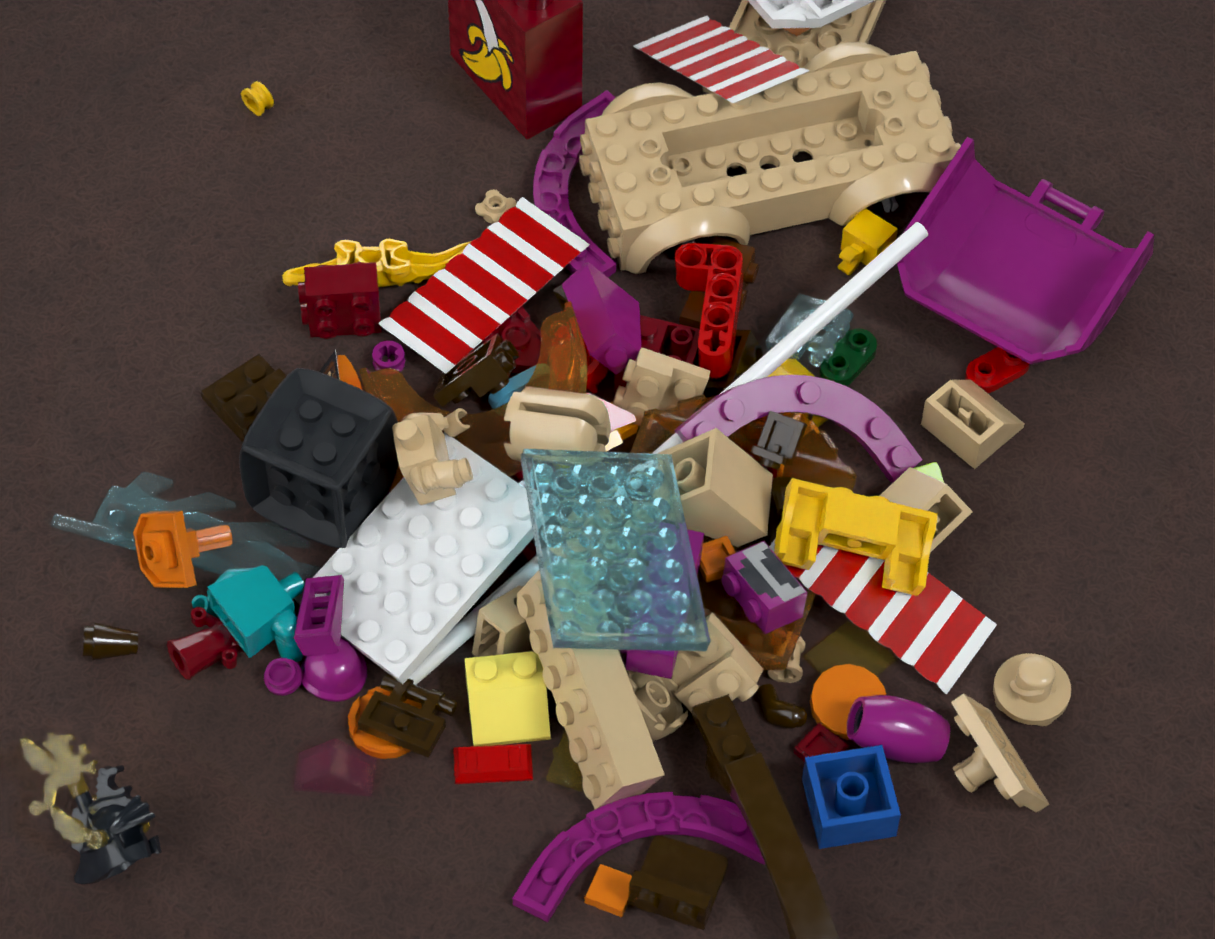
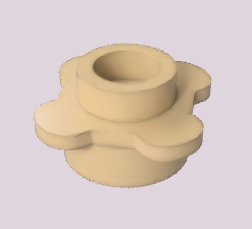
(490, 213)

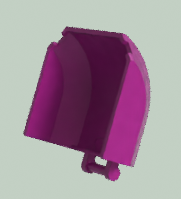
(1015, 265)

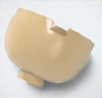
(658, 703)

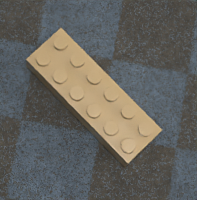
(595, 708)

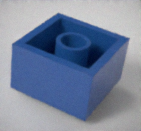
(851, 796)

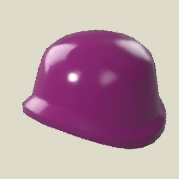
(335, 675)

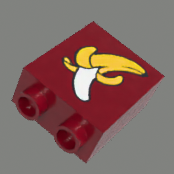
(522, 56)

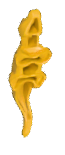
(392, 258)

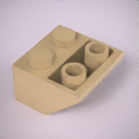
(969, 420)
(932, 495)

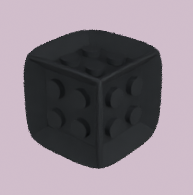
(319, 457)

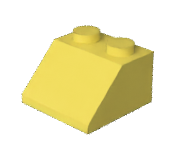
(507, 699)

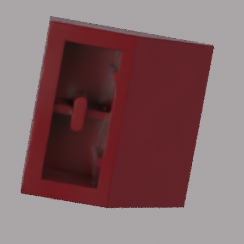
(667, 339)

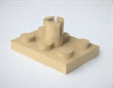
(993, 757)

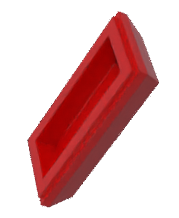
(493, 763)

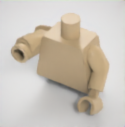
(425, 456)

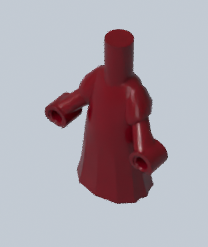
(203, 648)

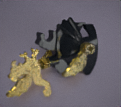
(104, 827)

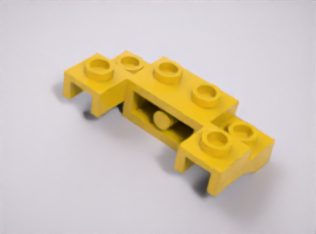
(856, 525)

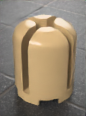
(556, 421)

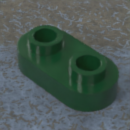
(851, 356)

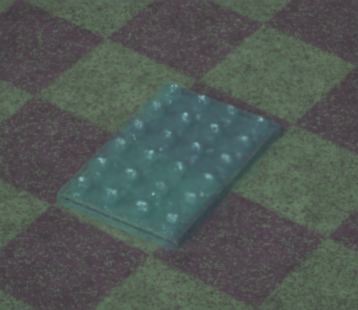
(613, 551)

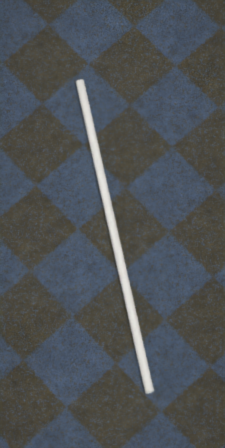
(762, 368)

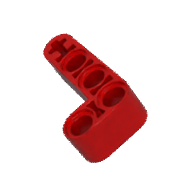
(719, 274)

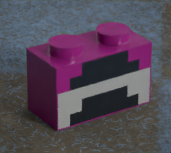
(764, 587)

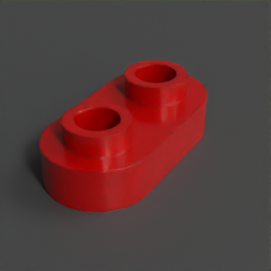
(1001, 369)

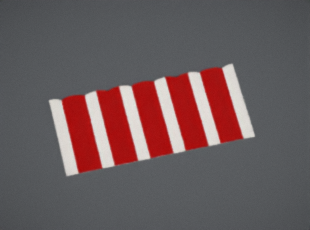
(720, 59)
(483, 285)
(930, 631)

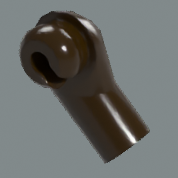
(780, 712)

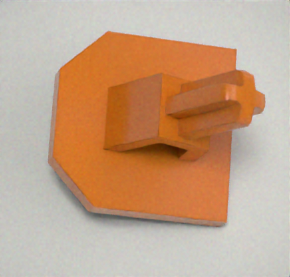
(168, 547)

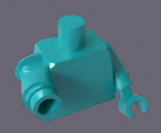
(256, 608)

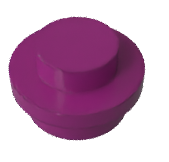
(283, 676)

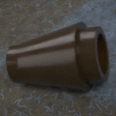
(108, 641)

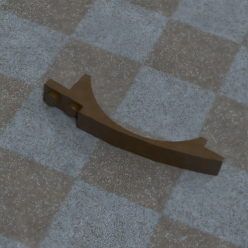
(748, 781)

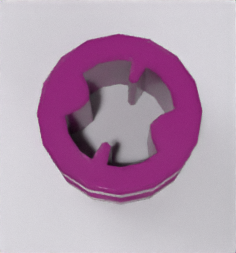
(388, 348)

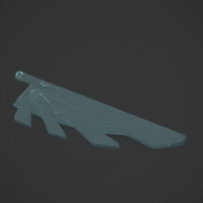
(250, 540)

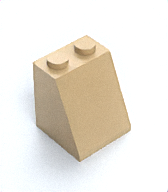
(722, 488)

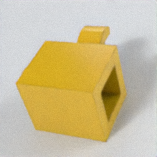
(864, 240)

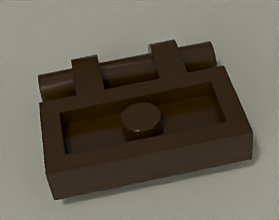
(403, 723)

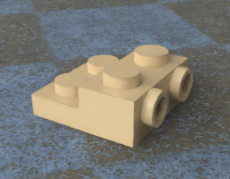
(658, 383)
(718, 671)

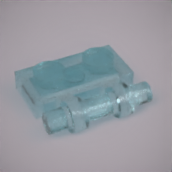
(820, 346)

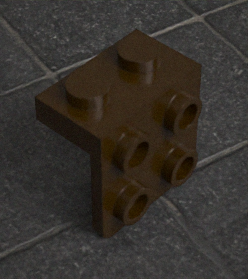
(678, 881)

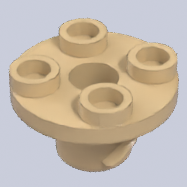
(1032, 689)

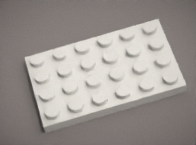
(424, 566)

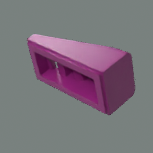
(324, 637)

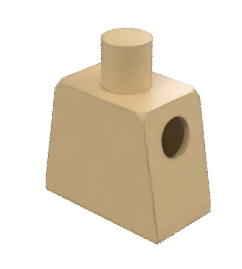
(501, 627)

